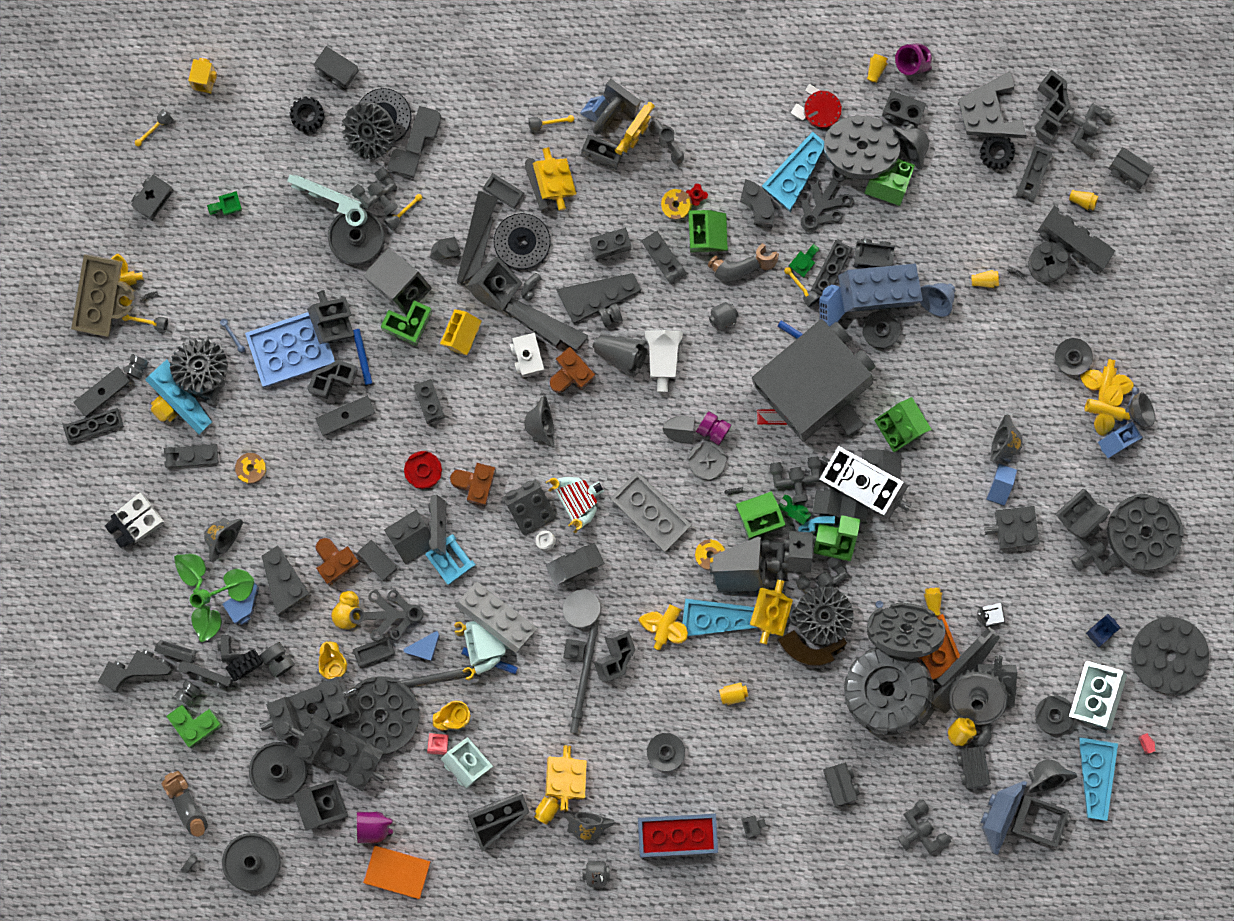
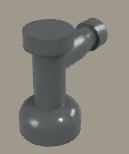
(211, 397)

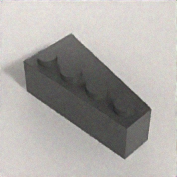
(1076, 240)

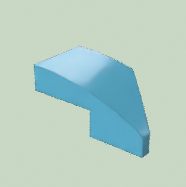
(810, 525)

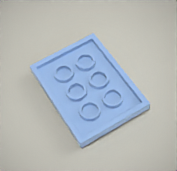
(287, 350)

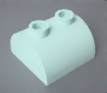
(466, 763)

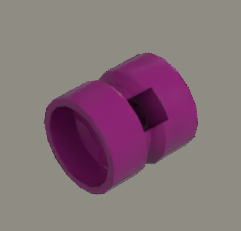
(713, 428)

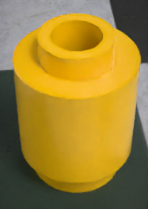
(733, 694)
(547, 809)

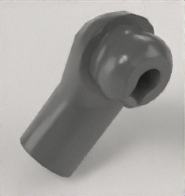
(528, 284)
(984, 736)

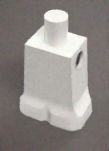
(663, 355)

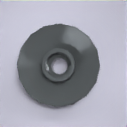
(1078, 348)
(670, 742)

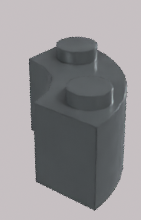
(759, 203)

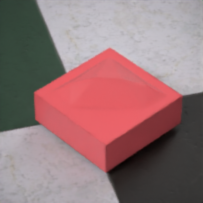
(1147, 743)
(437, 744)

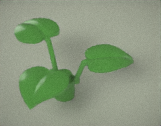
(207, 621)

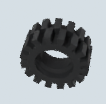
(307, 125)
(997, 163)
(244, 665)

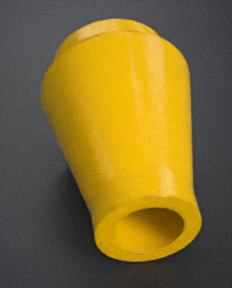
(876, 67)
(1084, 199)
(986, 279)
(933, 599)

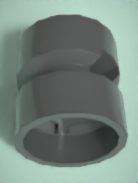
(274, 653)

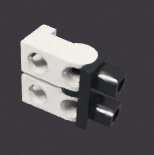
(134, 520)

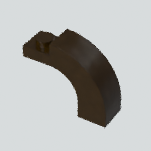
(807, 656)

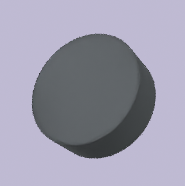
(189, 863)

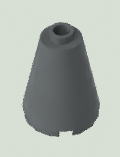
(621, 352)

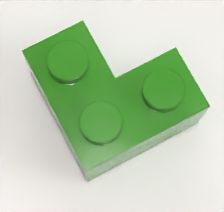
(409, 327)
(837, 541)
(191, 729)

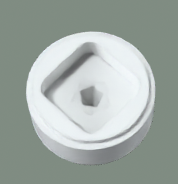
(545, 540)

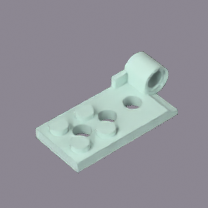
(346, 204)

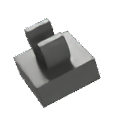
(574, 649)
(752, 826)

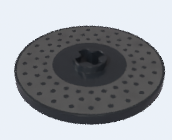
(396, 107)
(521, 226)

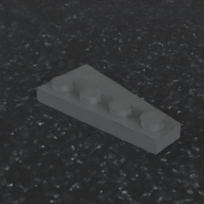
(589, 297)

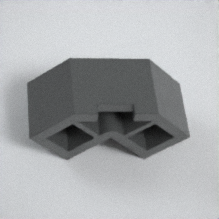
(1055, 89)
(336, 372)
(835, 504)
(582, 561)
(621, 650)

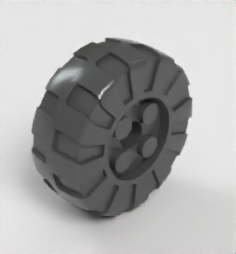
(866, 689)

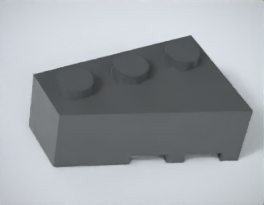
(284, 583)
(496, 818)

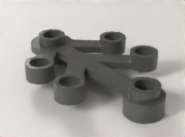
(822, 202)
(389, 615)

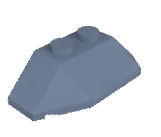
(1001, 812)

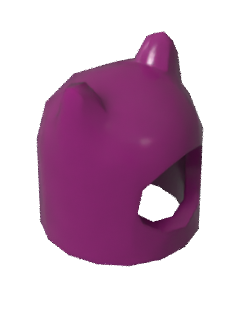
(913, 59)
(372, 827)

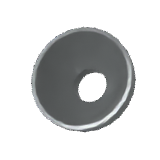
(1142, 410)

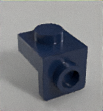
(1103, 630)

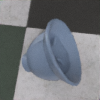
(938, 298)

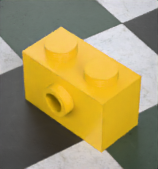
(202, 75)
(460, 332)

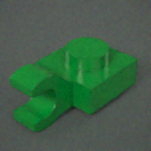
(228, 204)
(802, 262)
(797, 512)

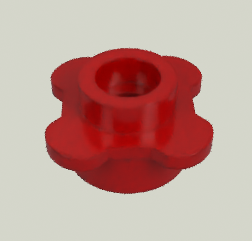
(697, 199)

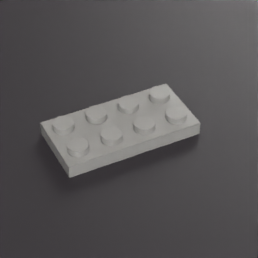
(650, 511)
(496, 617)

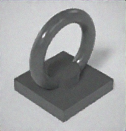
(619, 101)

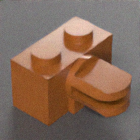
(572, 371)
(477, 483)
(336, 562)

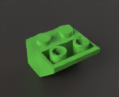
(891, 185)
(707, 231)
(902, 424)
(760, 515)

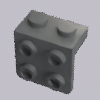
(529, 507)
(1082, 514)

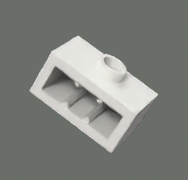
(528, 355)

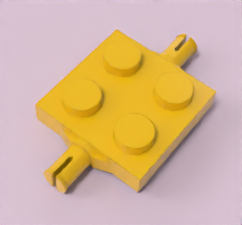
(637, 127)
(554, 178)
(771, 612)
(565, 778)

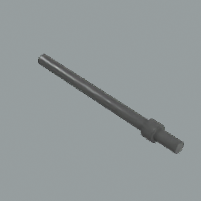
(437, 677)
(577, 712)

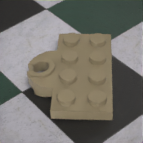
(100, 296)

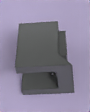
(1047, 128)

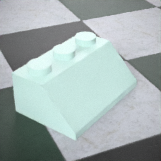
(1098, 695)

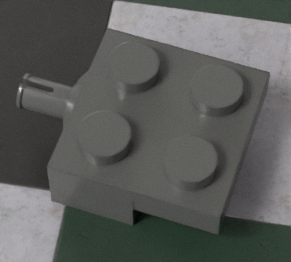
(331, 319)
(1015, 527)
(1007, 673)

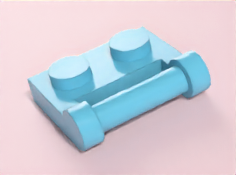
(446, 565)

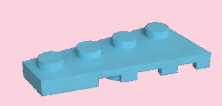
(794, 173)
(180, 400)
(714, 617)
(1098, 769)

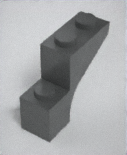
(140, 665)

